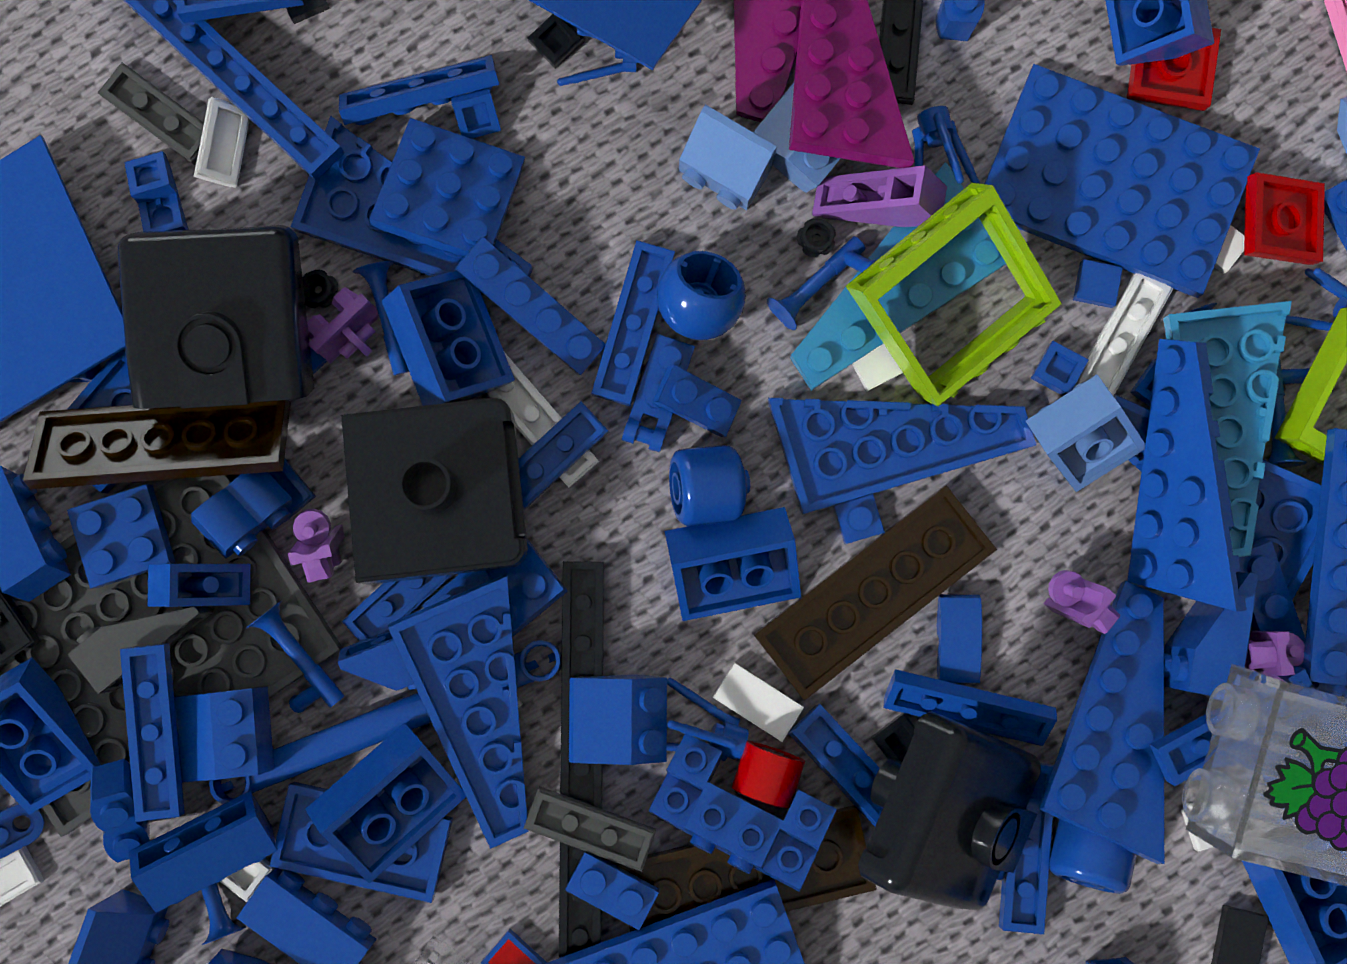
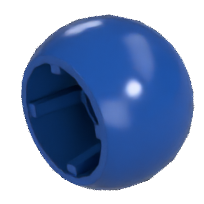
(701, 295)

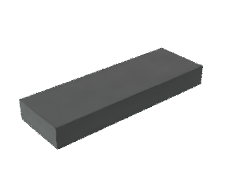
(154, 111)
(590, 828)

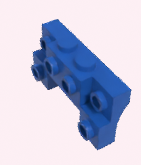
(736, 827)

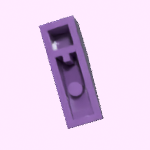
(881, 197)

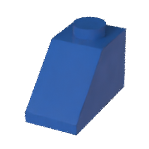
(198, 585)
(376, 661)

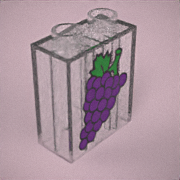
(1274, 775)

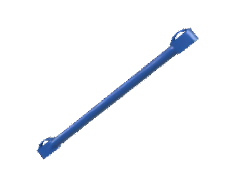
(363, 732)

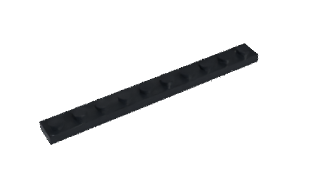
(584, 782)

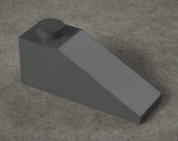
(100, 647)

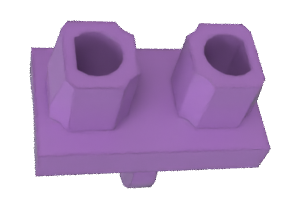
(347, 330)
(316, 545)
(1081, 601)
(1274, 652)

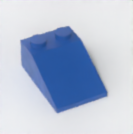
(1209, 642)
(224, 734)
(39, 739)

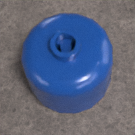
(708, 485)
(1090, 860)

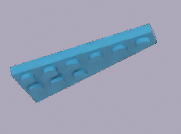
(845, 332)
(1243, 365)

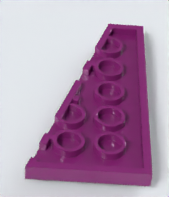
(763, 53)
(844, 88)

